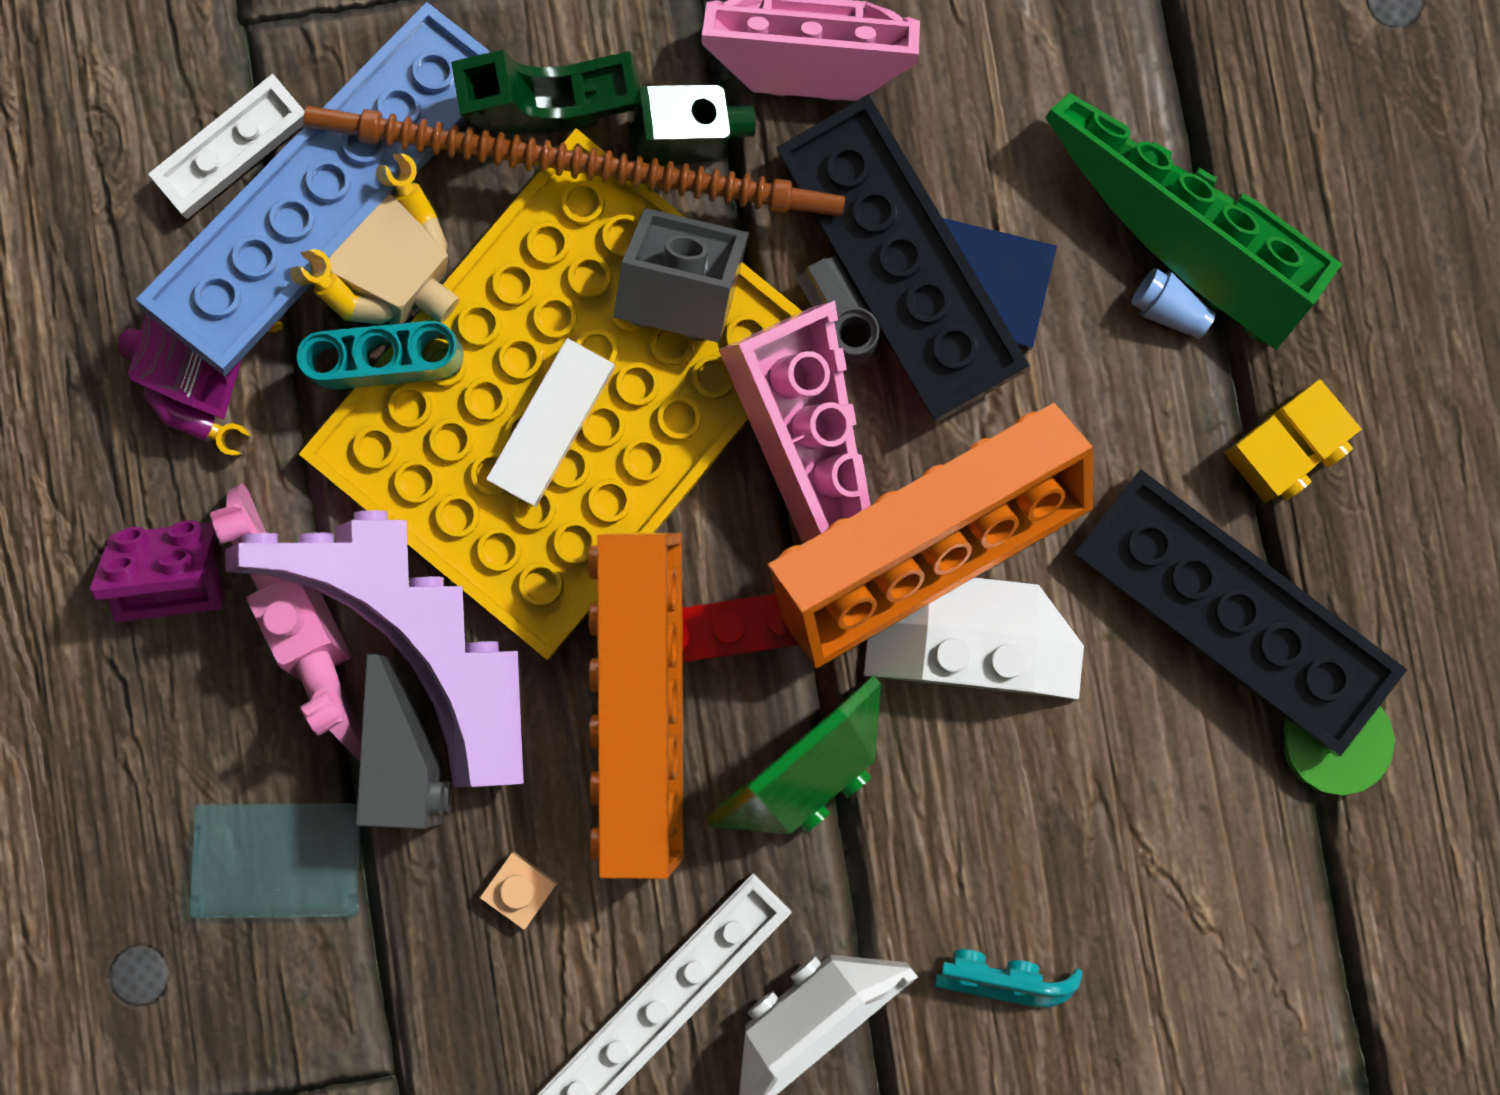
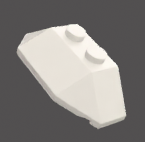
(983, 638)
(813, 1017)

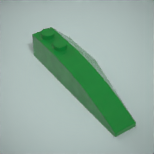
(1222, 247)

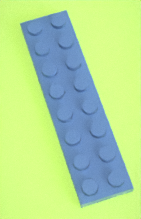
(308, 197)

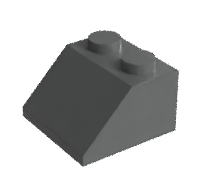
(680, 275)

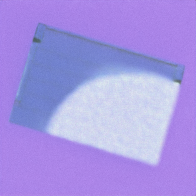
(275, 861)

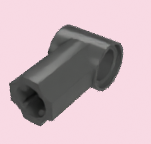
(828, 282)

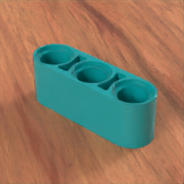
(357, 344)

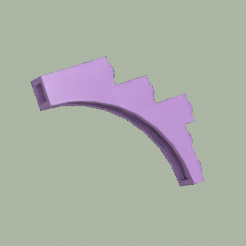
(368, 571)

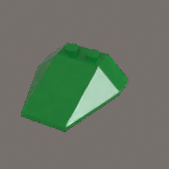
(810, 772)

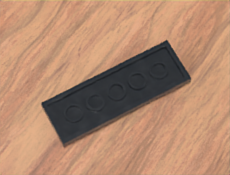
(904, 260)
(1240, 613)

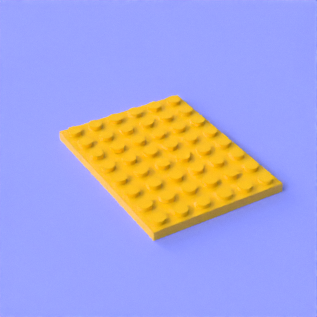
(649, 439)

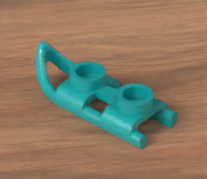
(1016, 985)

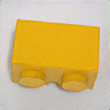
(1293, 441)

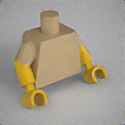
(388, 260)

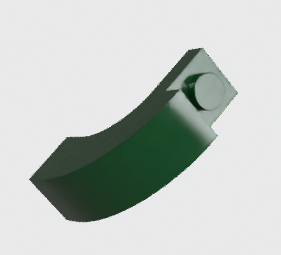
(527, 99)

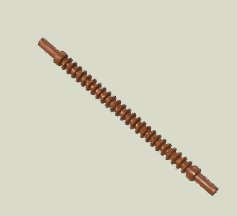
(372, 128)

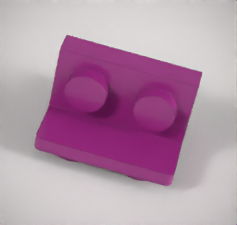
(159, 572)

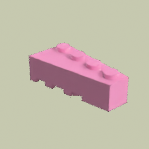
(802, 416)

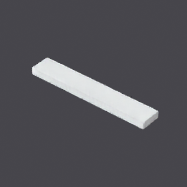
(672, 993)

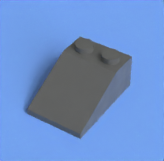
(398, 761)

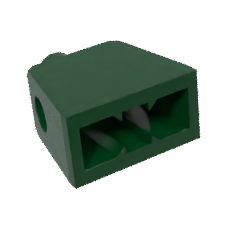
(685, 123)

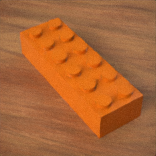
(934, 534)
(637, 704)

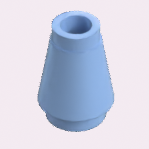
(1171, 303)

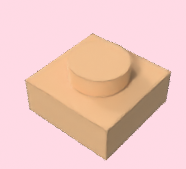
(519, 890)

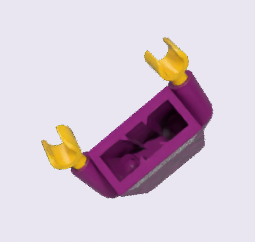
(180, 384)

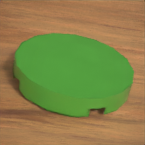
(1351, 773)

